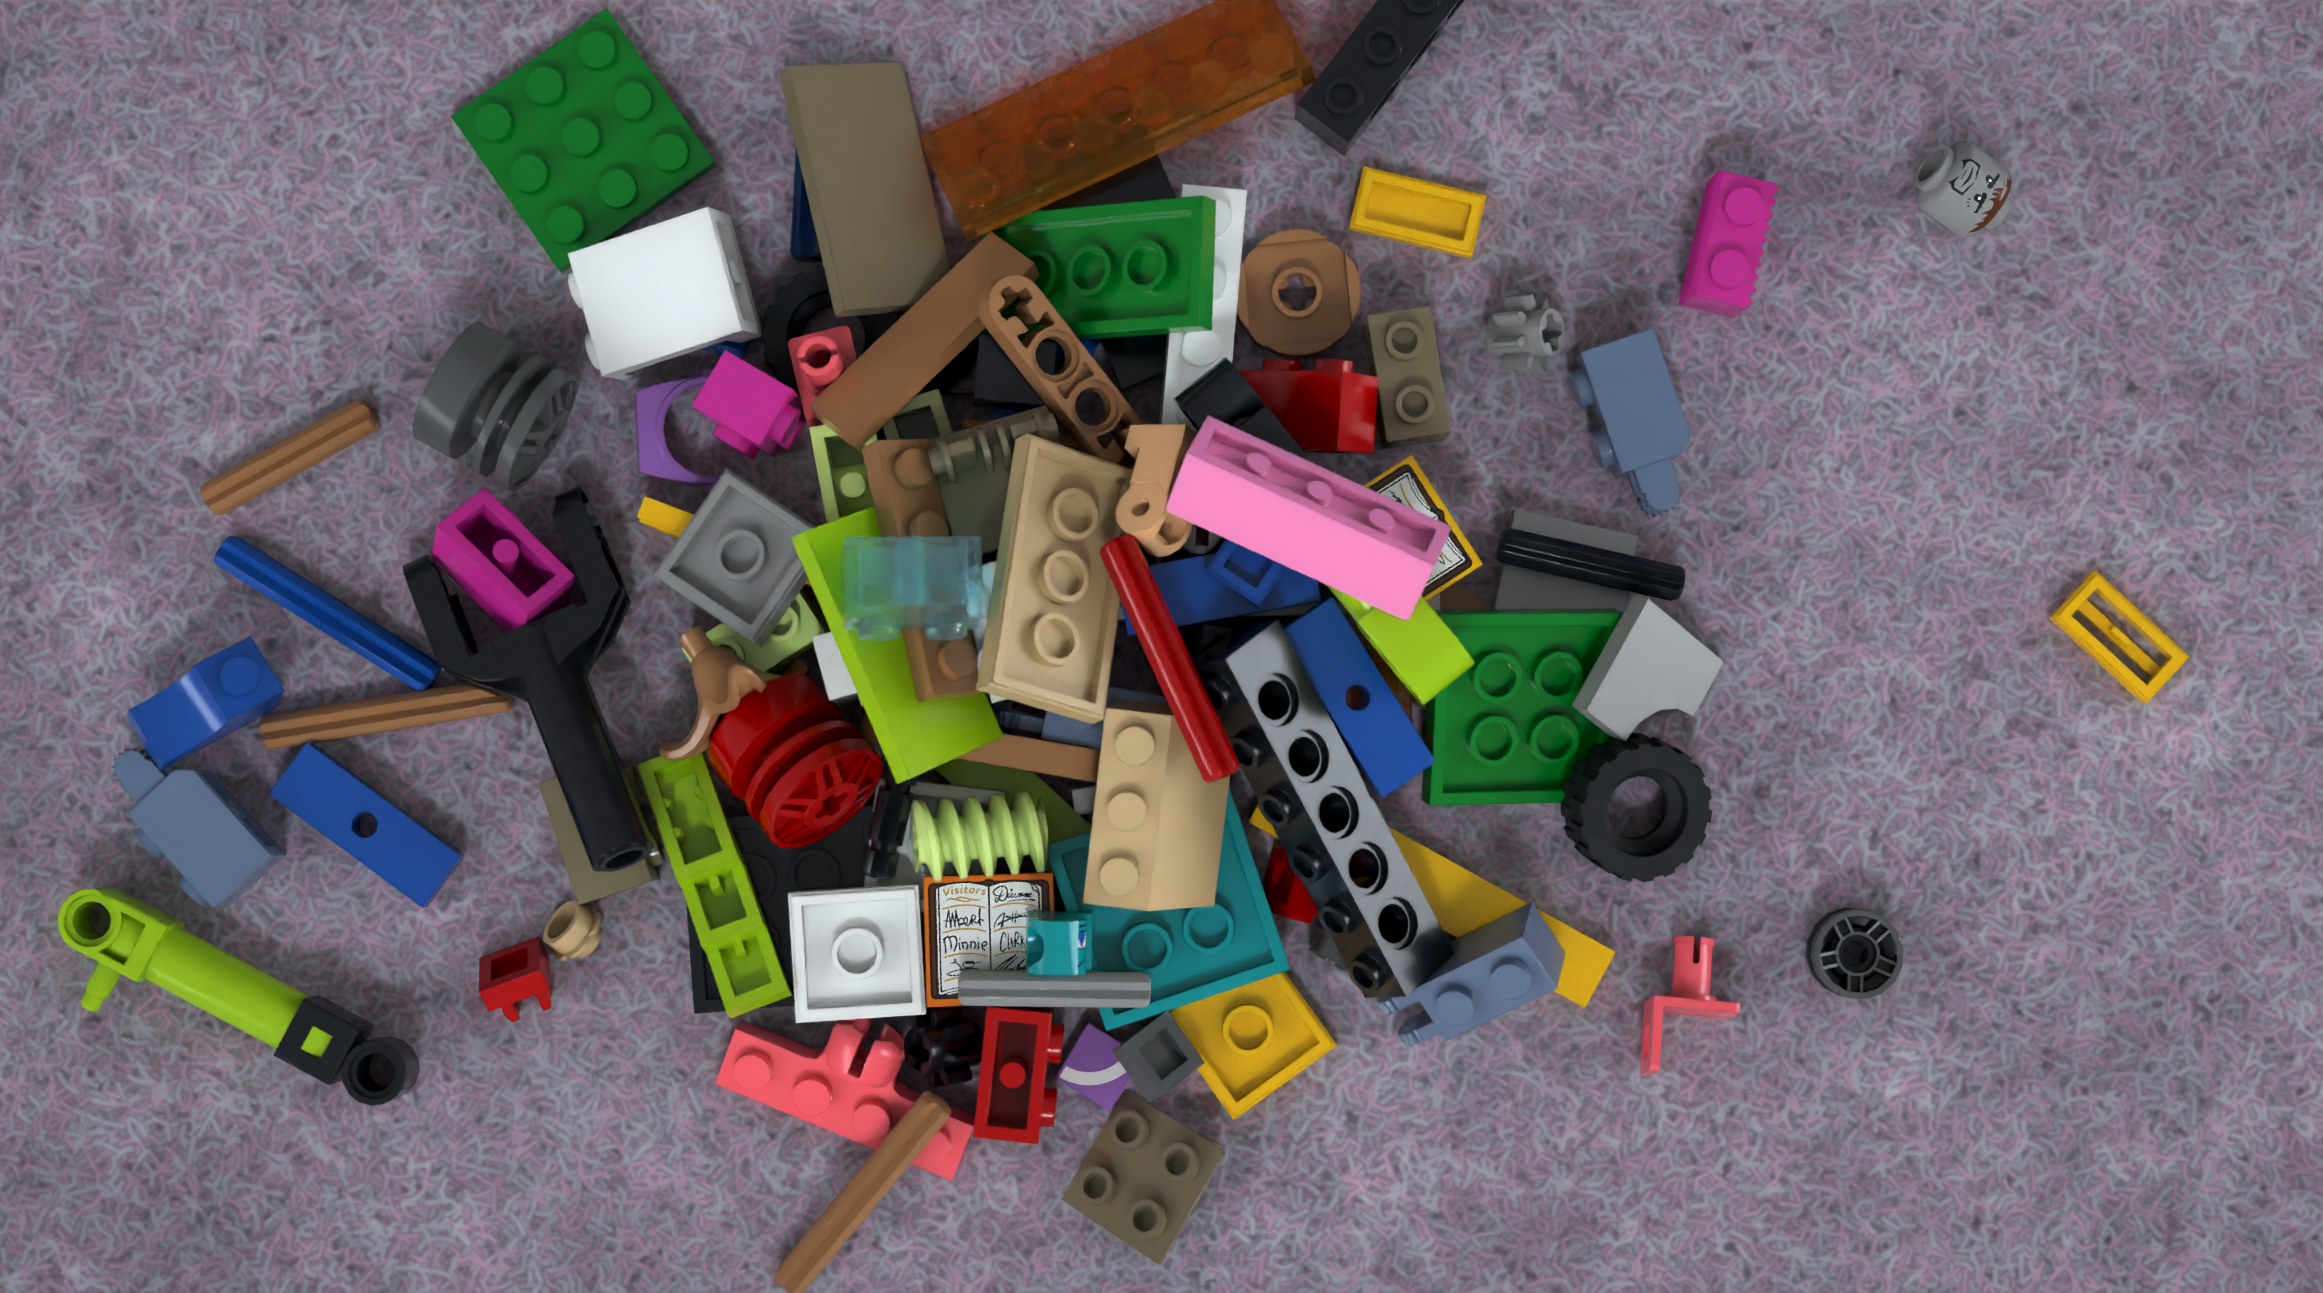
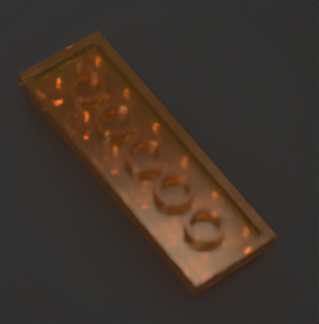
(1114, 111)

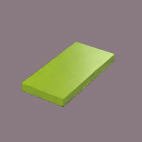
(910, 732)

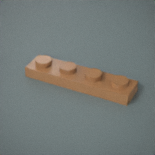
(911, 506)

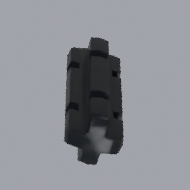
(888, 826)

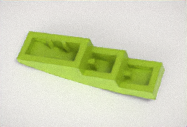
(715, 882)

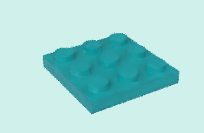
(1184, 949)

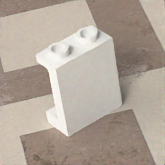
(663, 292)

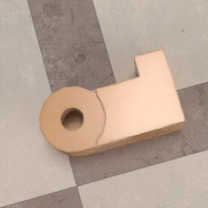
(1142, 509)

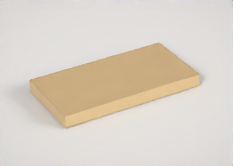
(1051, 592)

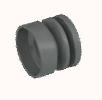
(487, 402)

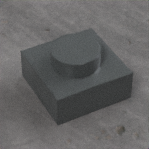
(1158, 1056)

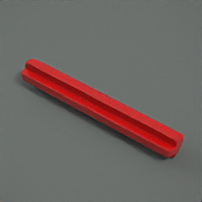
(1169, 658)

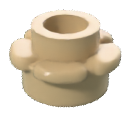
(573, 931)

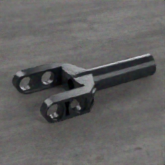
(549, 669)

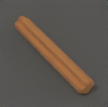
(379, 715)
(863, 1192)

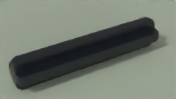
(1590, 564)

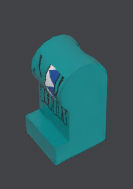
(1058, 942)

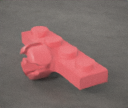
(840, 1086)

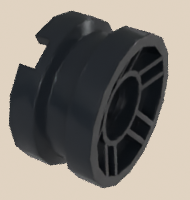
(1880, 959)

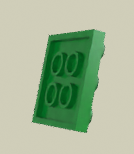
(584, 140)
(1510, 720)

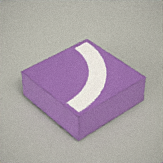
(1094, 1068)

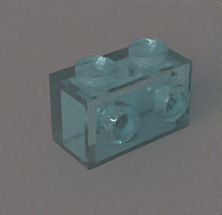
(911, 586)

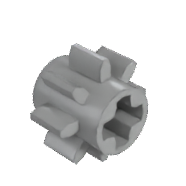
(1525, 334)

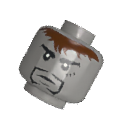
(1963, 189)

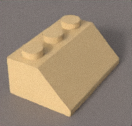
(1152, 815)

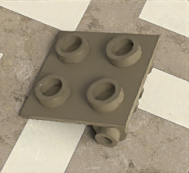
(976, 470)
(1143, 1176)

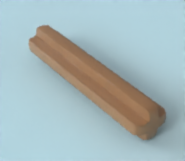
(289, 457)

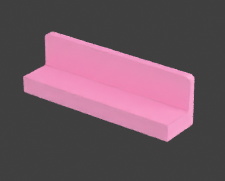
(1307, 518)

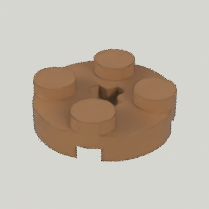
(1320, 267)

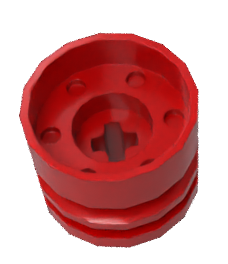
(794, 761)

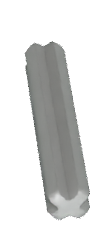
(1021, 989)

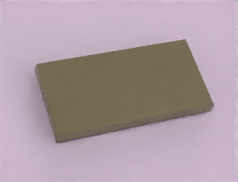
(866, 184)

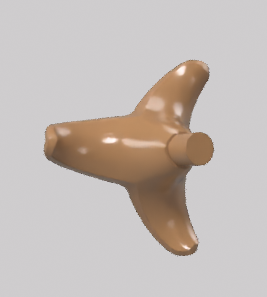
(720, 685)

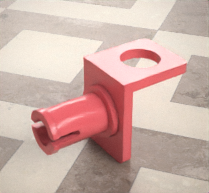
(818, 362)
(1689, 997)

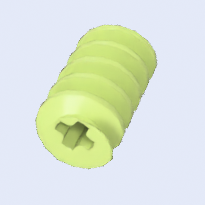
(979, 834)

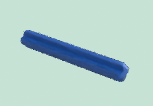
(327, 613)

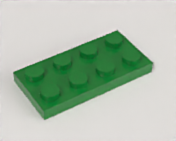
(1121, 266)

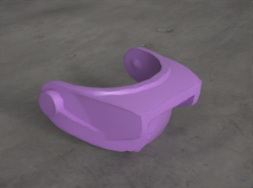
(652, 449)

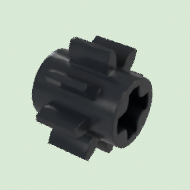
(943, 1047)

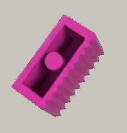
(1728, 244)

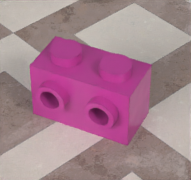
(750, 408)
(501, 562)

